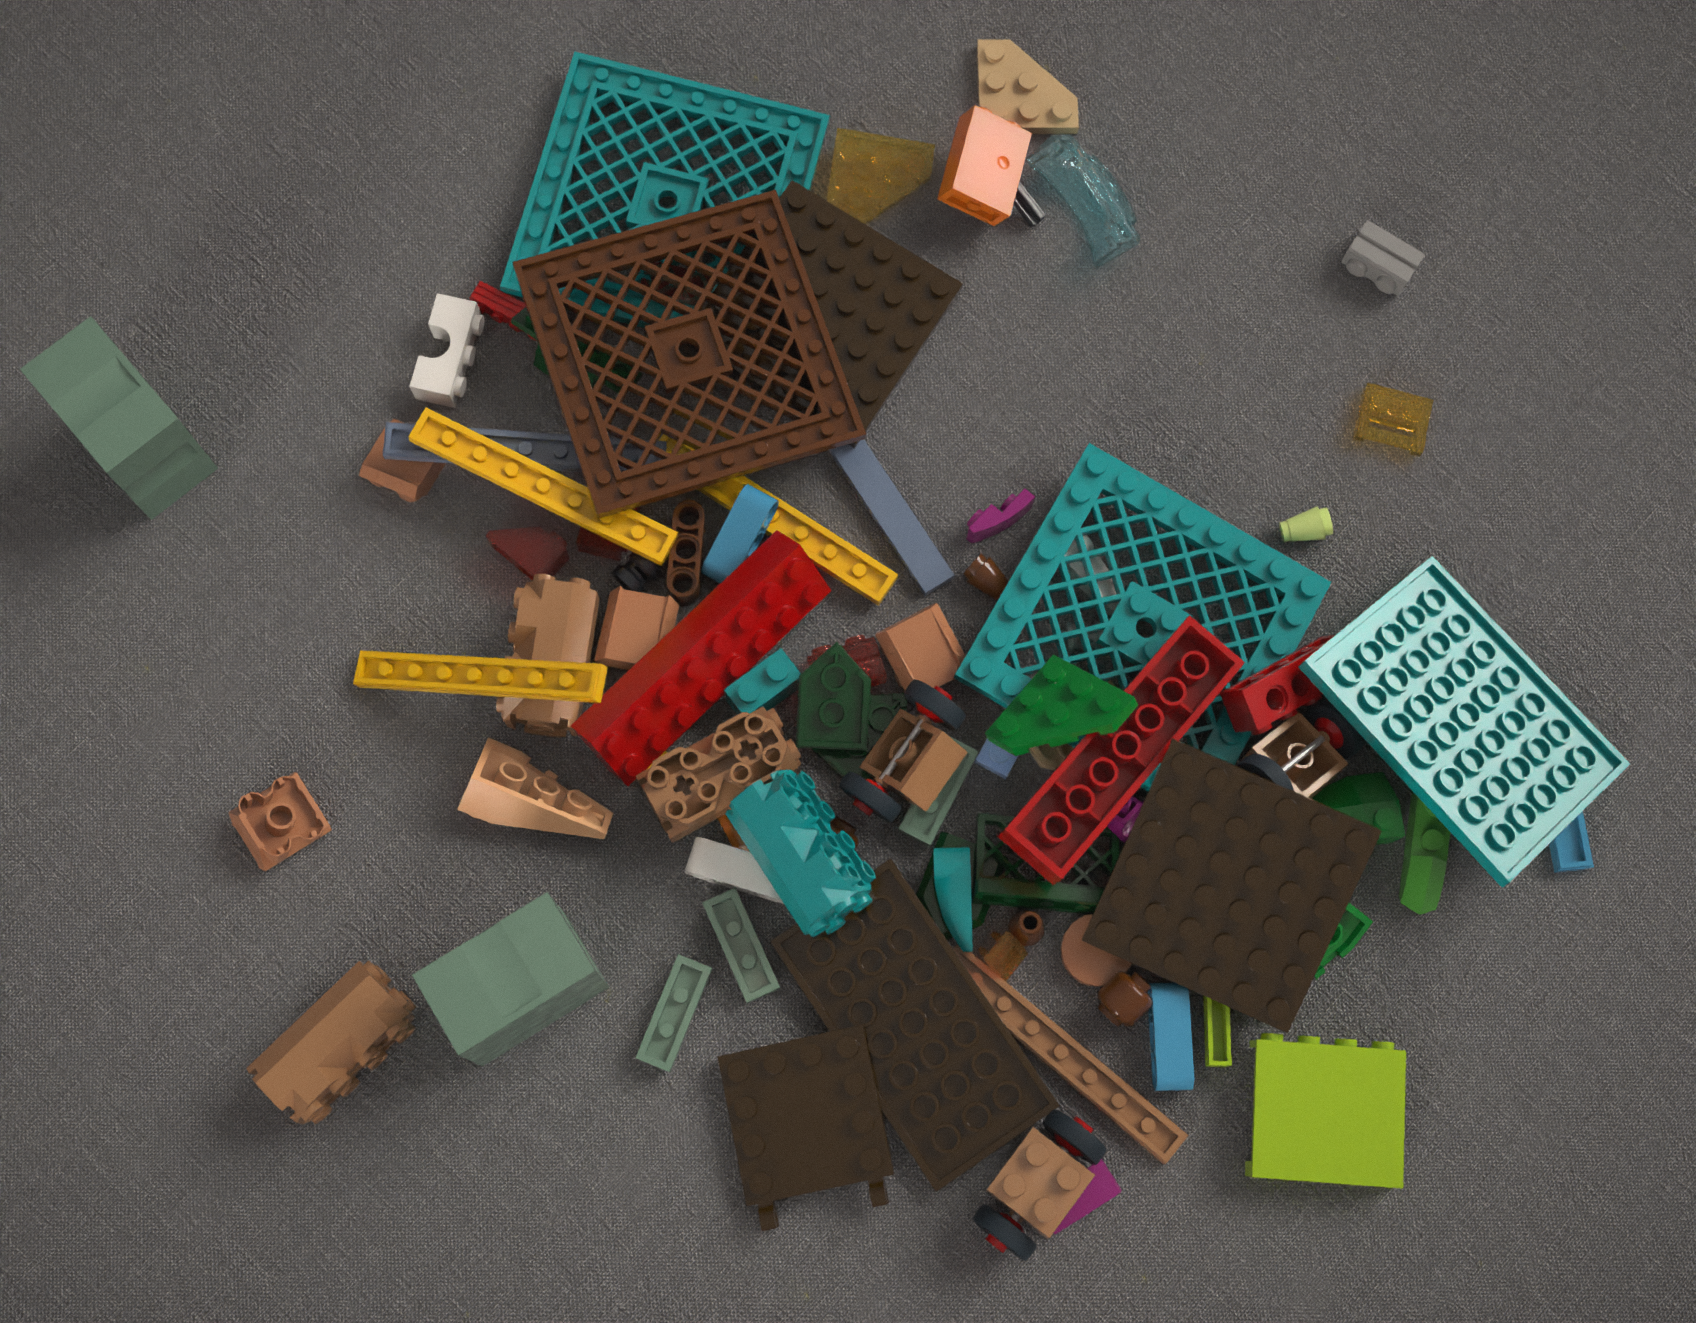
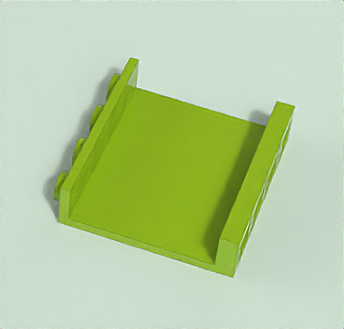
(1328, 1111)

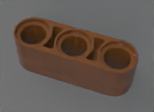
(688, 537)

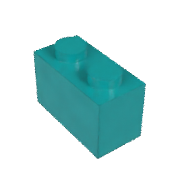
(764, 684)

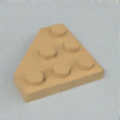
(1022, 90)

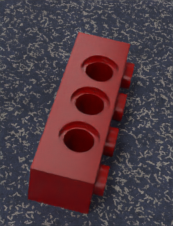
(1272, 692)

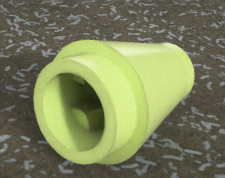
(1307, 526)

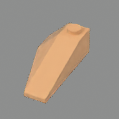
(516, 794)

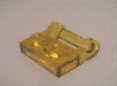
(1395, 410)

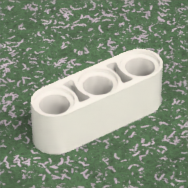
(729, 868)

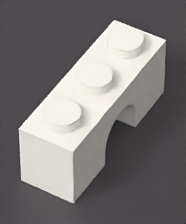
(442, 378)

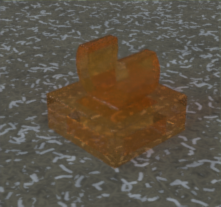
(1004, 955)

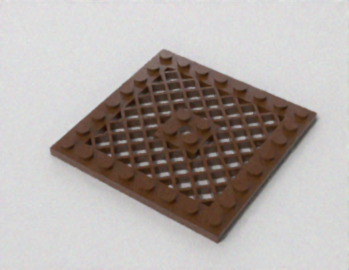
(708, 464)

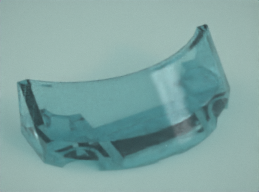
(1090, 194)

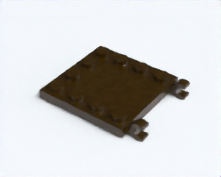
(806, 1119)

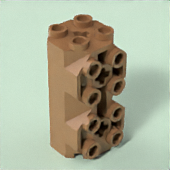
(551, 625)
(700, 781)
(333, 1042)

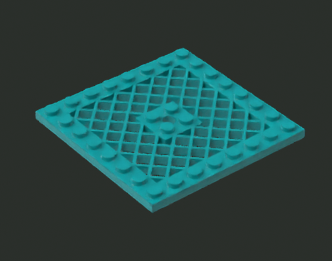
(679, 99)
(1185, 522)

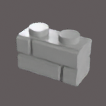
(1382, 258)

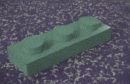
(925, 825)
(741, 945)
(674, 1013)

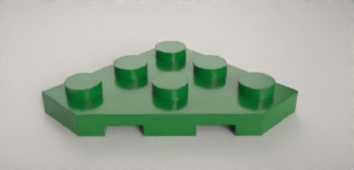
(1059, 708)

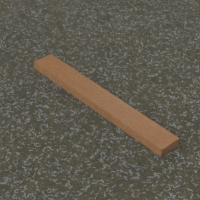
(1076, 1064)

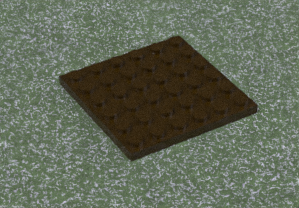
(870, 292)
(1231, 885)

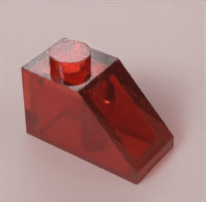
(530, 549)

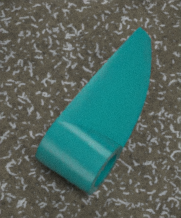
(953, 892)

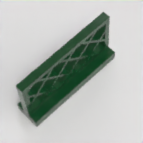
(1035, 893)

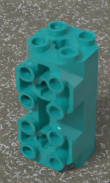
(799, 853)

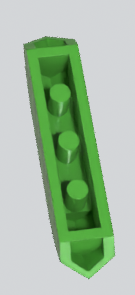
(1423, 859)

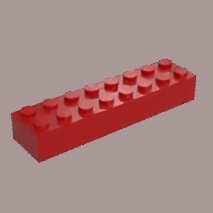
(702, 657)
(1111, 767)

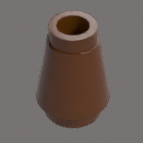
(986, 576)
(1025, 936)

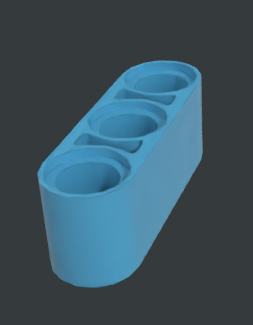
(740, 533)
(1170, 1037)

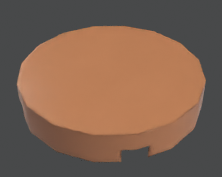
(1086, 962)

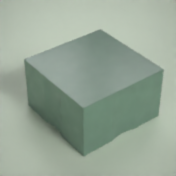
(119, 418)
(510, 981)

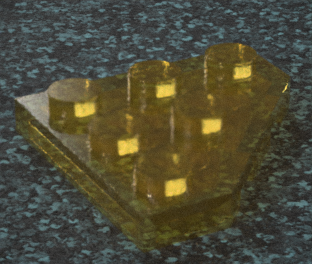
(875, 172)

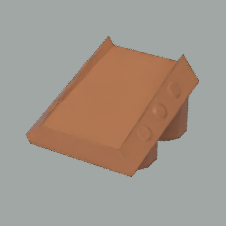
(405, 477)
(633, 626)
(922, 648)
(278, 821)

